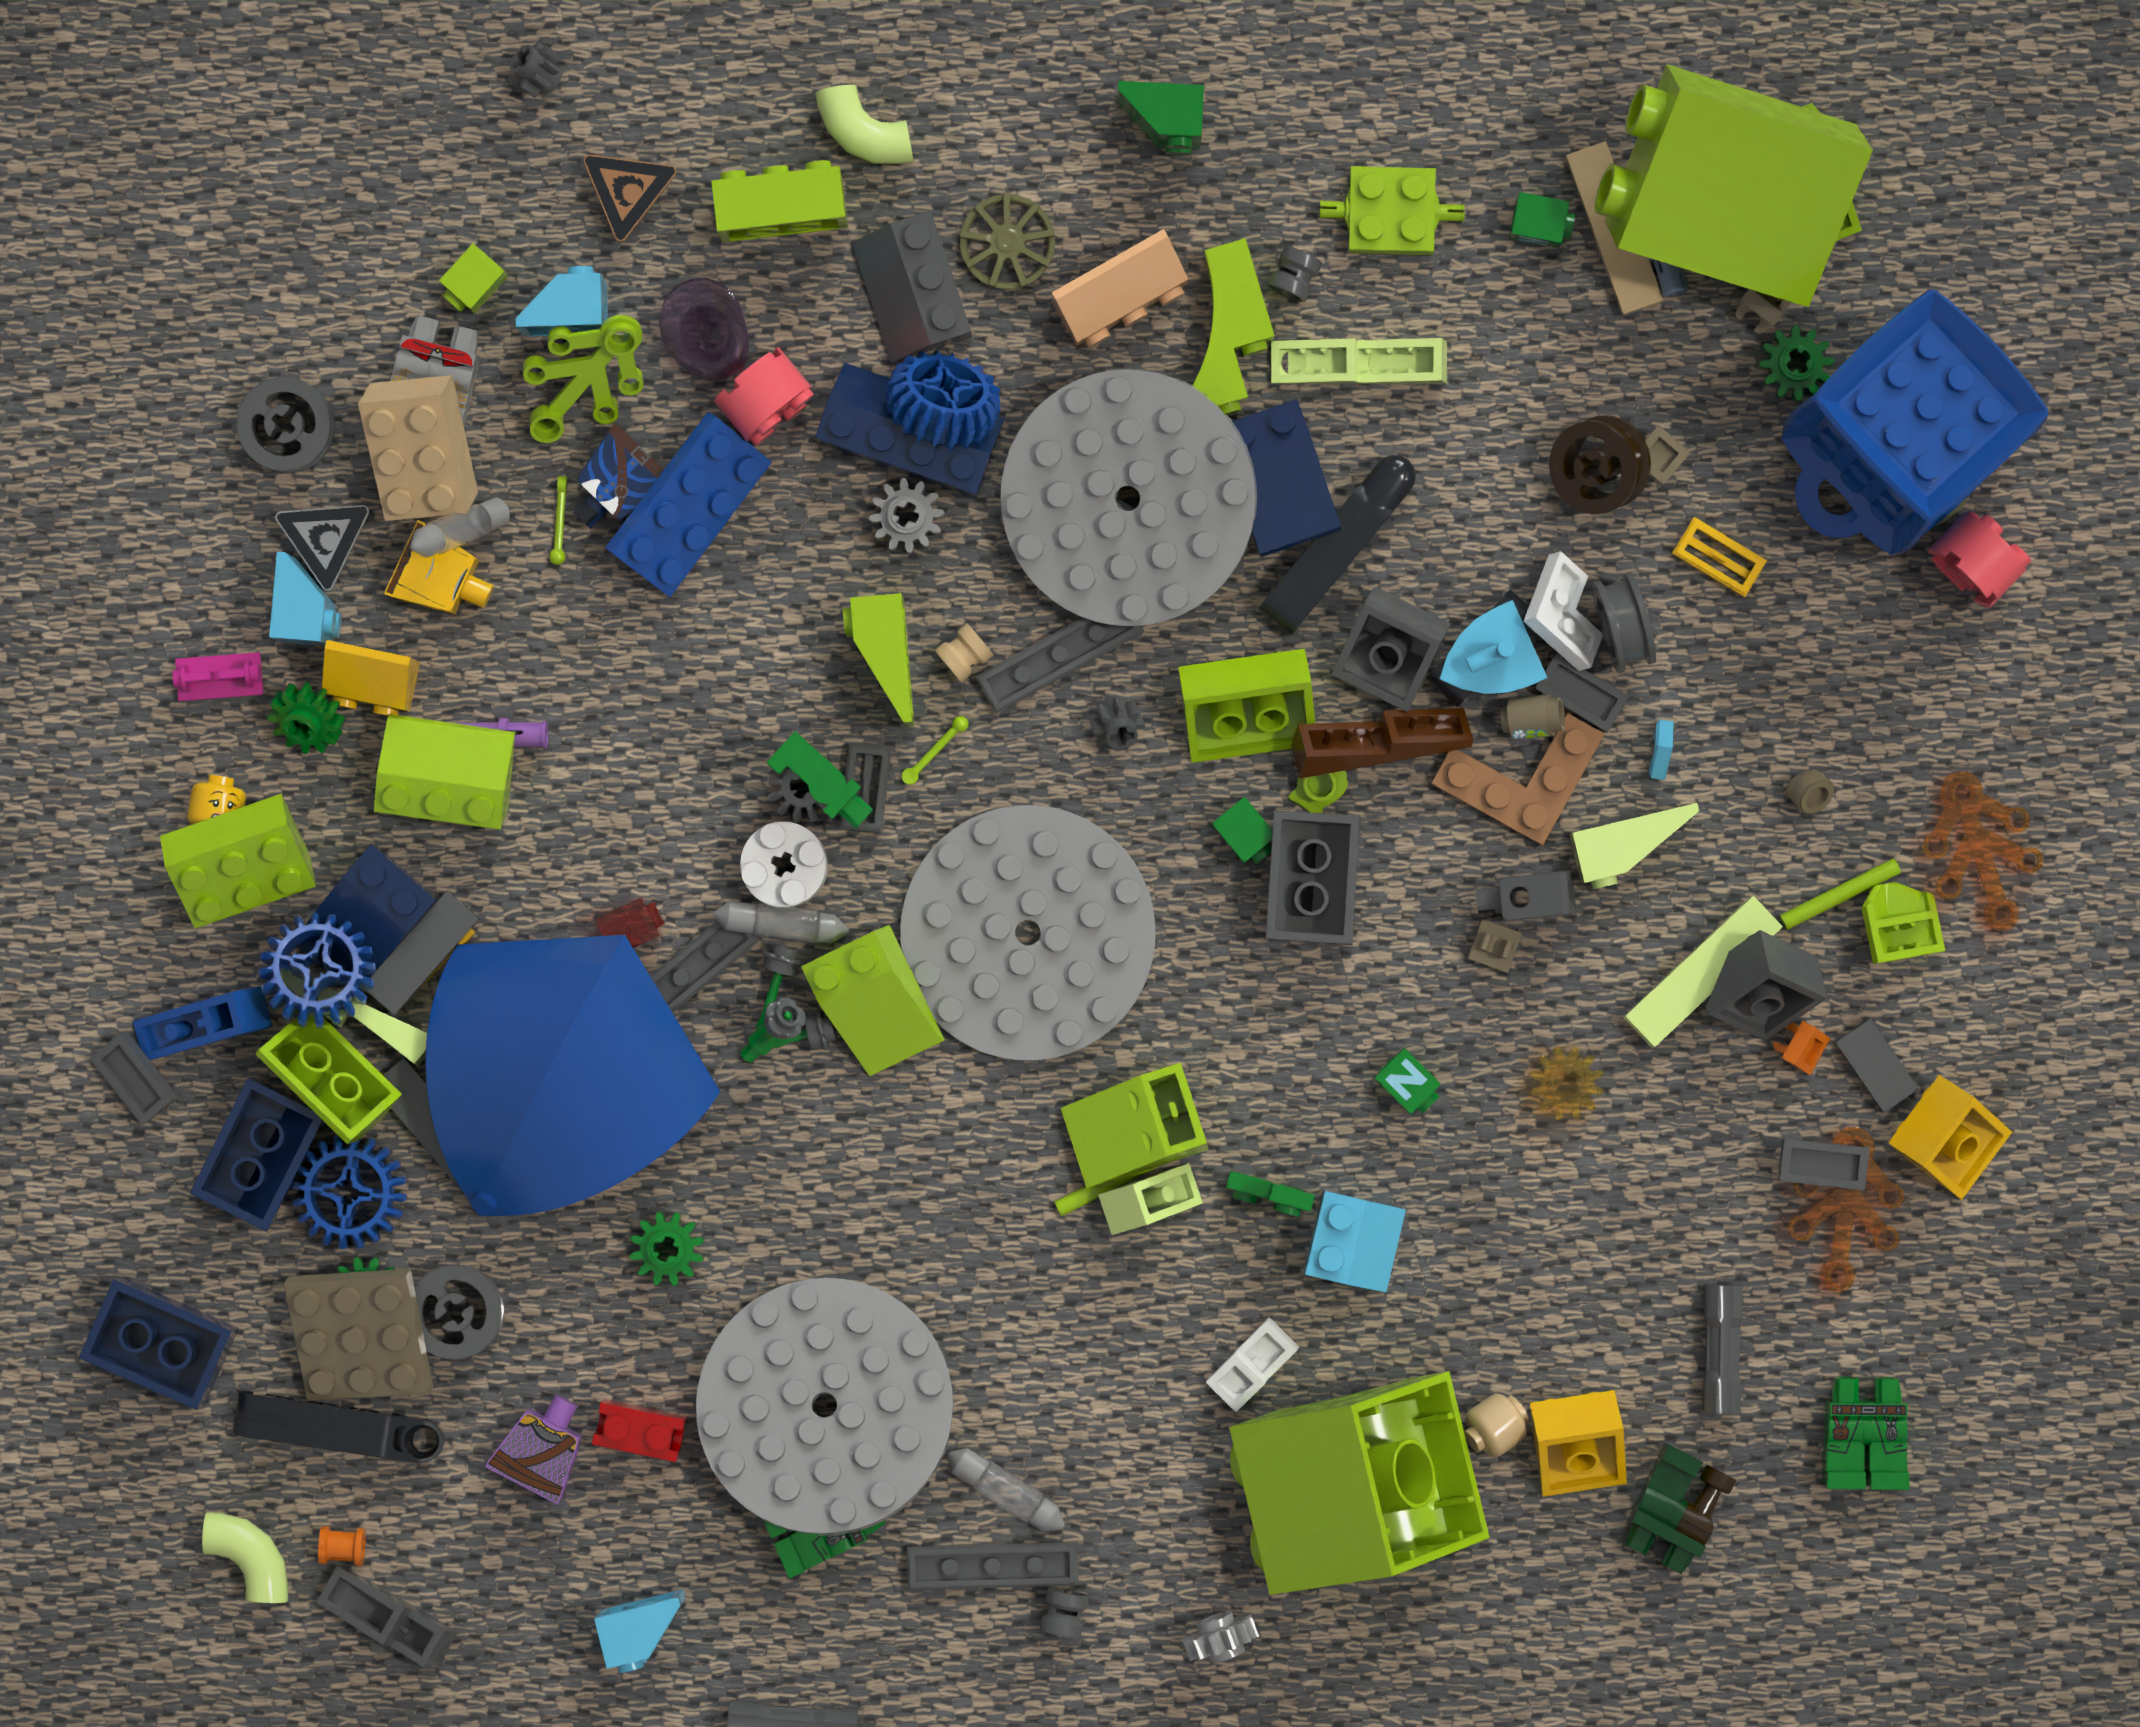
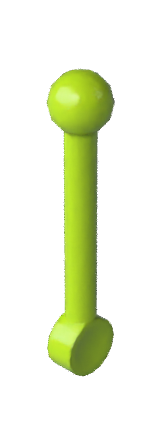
(557, 555)
(910, 775)

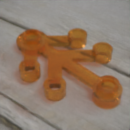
(1978, 844)
(1846, 1203)

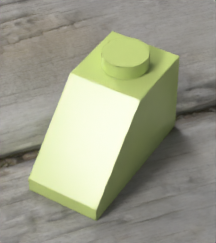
(1150, 1199)

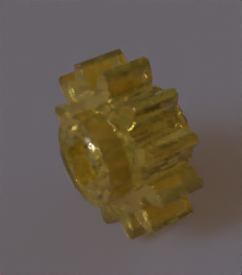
(1549, 1083)

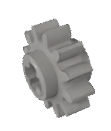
(912, 531)
(1220, 1637)

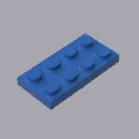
(688, 504)

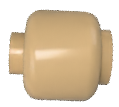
(1496, 1425)

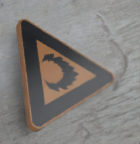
(627, 189)

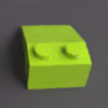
(881, 637)
(874, 1000)

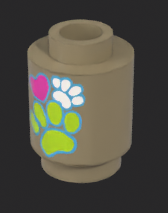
(1533, 717)

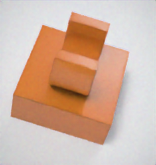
(1804, 1047)

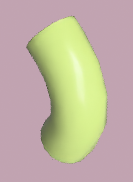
(858, 132)
(251, 1551)

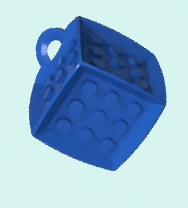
(1910, 425)

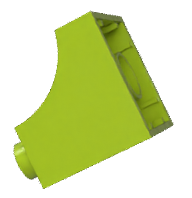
(1358, 1485)

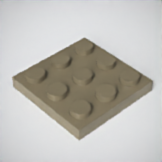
(358, 1334)

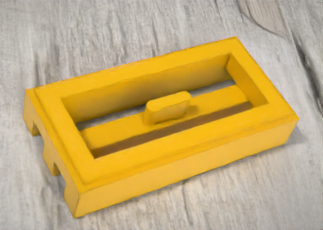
(1688, 539)

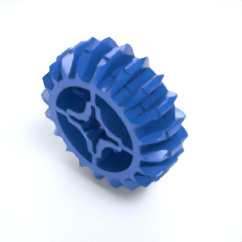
(943, 399)
(299, 964)
(347, 1212)

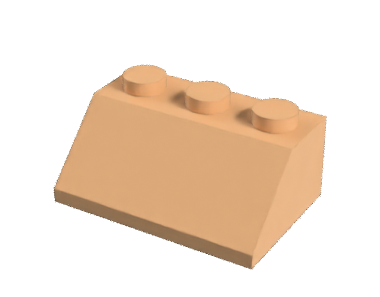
(1120, 290)

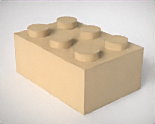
(418, 448)

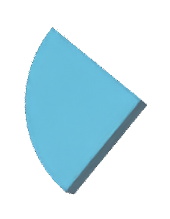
(1662, 750)

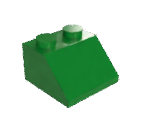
(1165, 113)

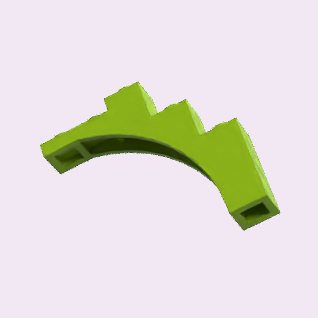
(1237, 324)

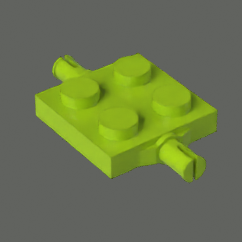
(1392, 210)

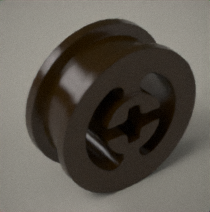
(1578, 476)

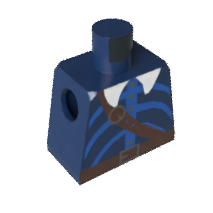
(615, 478)

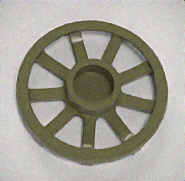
(1007, 241)

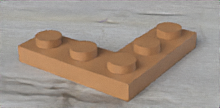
(1530, 808)

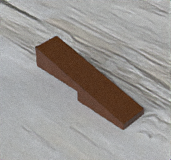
(1396, 737)

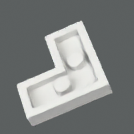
(1555, 615)

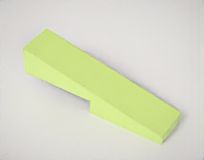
(1360, 361)
(1697, 974)
(399, 1035)

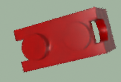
(639, 1430)

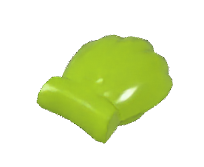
(1319, 791)

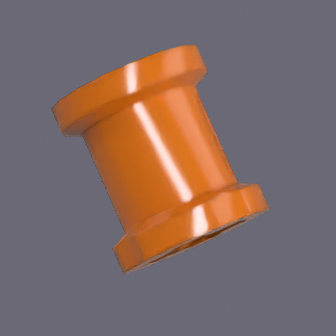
(341, 1546)

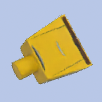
(438, 580)

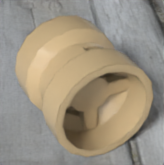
(963, 652)

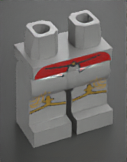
(423, 358)

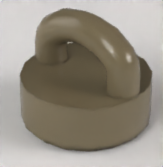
(1810, 791)

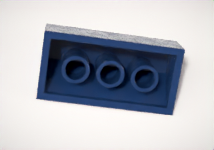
(860, 426)

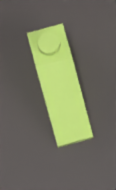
(1620, 845)

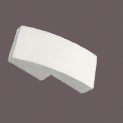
(1252, 1364)

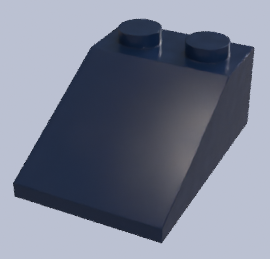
(1289, 480)
(378, 902)

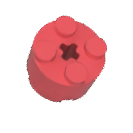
(763, 395)
(1979, 558)

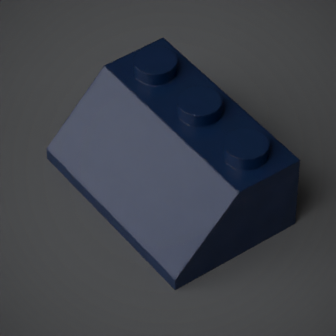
(257, 1153)

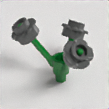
(783, 1019)

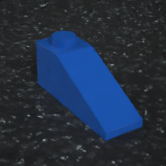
(203, 1023)

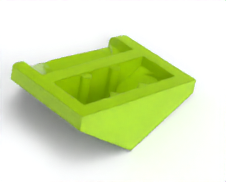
(1901, 923)

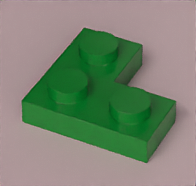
(1285, 1198)

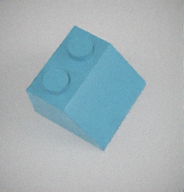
(569, 301)
(300, 606)
(1354, 1241)
(634, 1629)

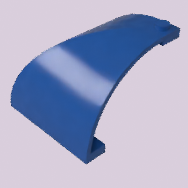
(555, 1071)

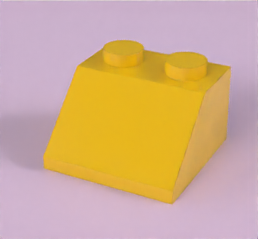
(369, 677)
(1950, 1136)
(1579, 1443)

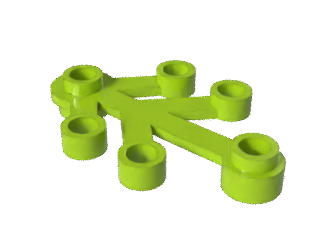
(585, 371)

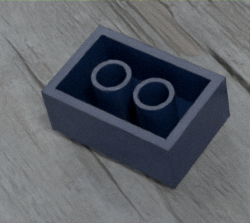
(158, 1343)

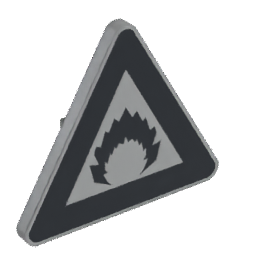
(324, 537)

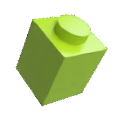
(472, 280)

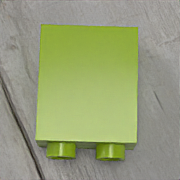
(1733, 184)

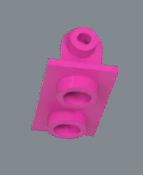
(218, 676)

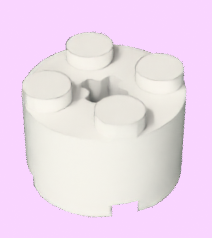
(775, 841)

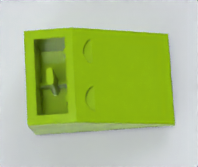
(1134, 1126)

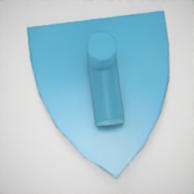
(1493, 655)

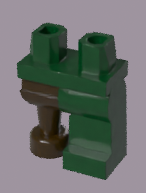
(1665, 1513)

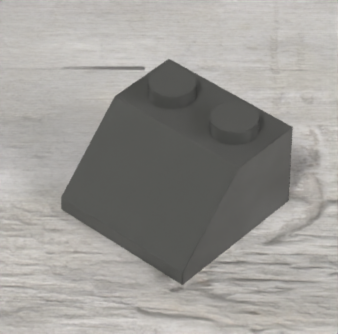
(1390, 649)
(1766, 985)

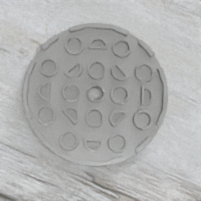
(1191, 486)
(1090, 919)
(839, 1468)

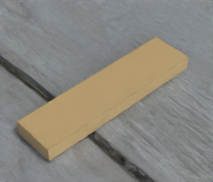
(1627, 272)

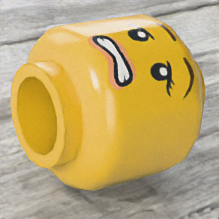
(214, 798)

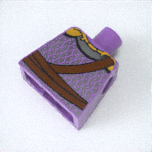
(540, 1450)

